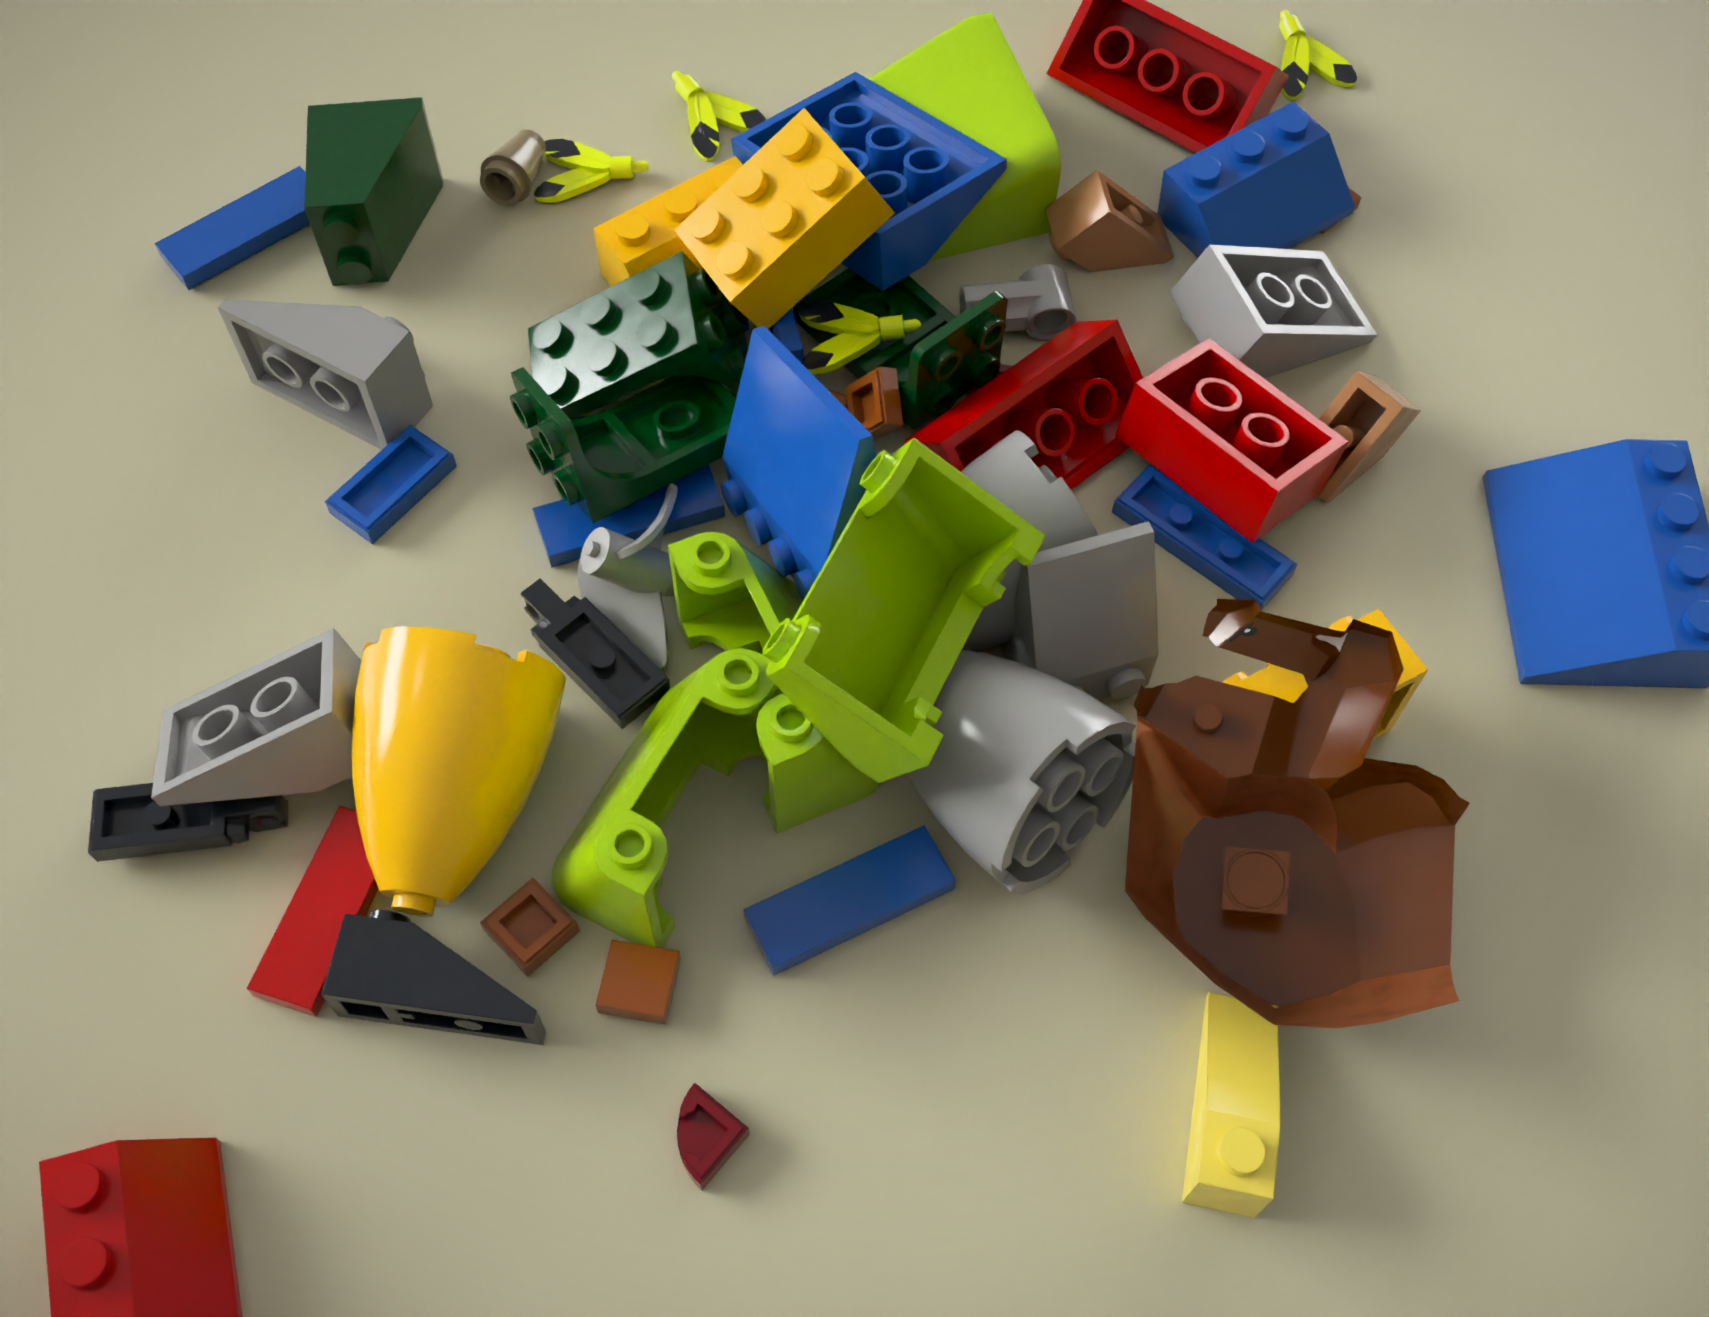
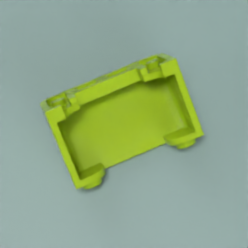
(980, 90)
(736, 603)
(896, 609)
(618, 848)

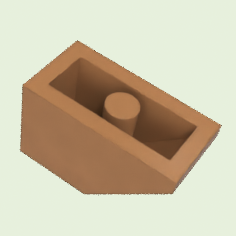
(1106, 227)
(1371, 420)

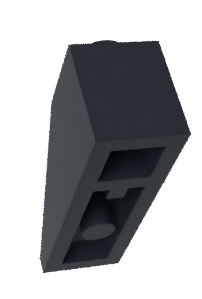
(406, 977)

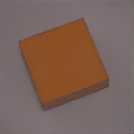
(876, 401)
(530, 926)
(638, 982)

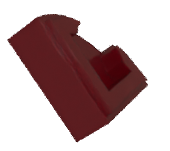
(706, 1135)

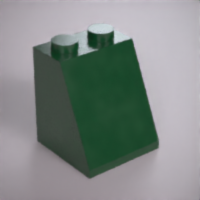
(368, 184)

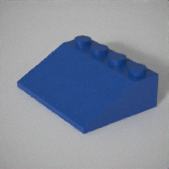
(908, 156)
(792, 460)
(1605, 565)

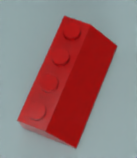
(1165, 72)
(1060, 396)
(139, 1231)

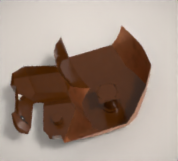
(1284, 848)

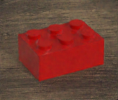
(1230, 439)

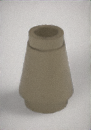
(511, 169)

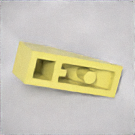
(1234, 1111)

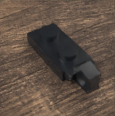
(594, 654)
(133, 825)

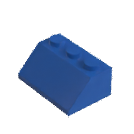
(1258, 186)

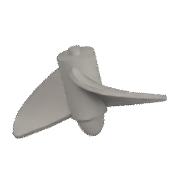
(629, 579)

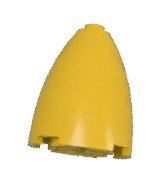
(444, 757)

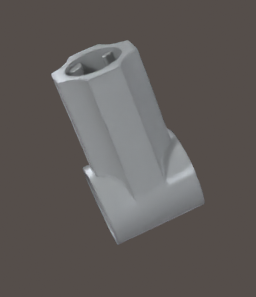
(1035, 302)

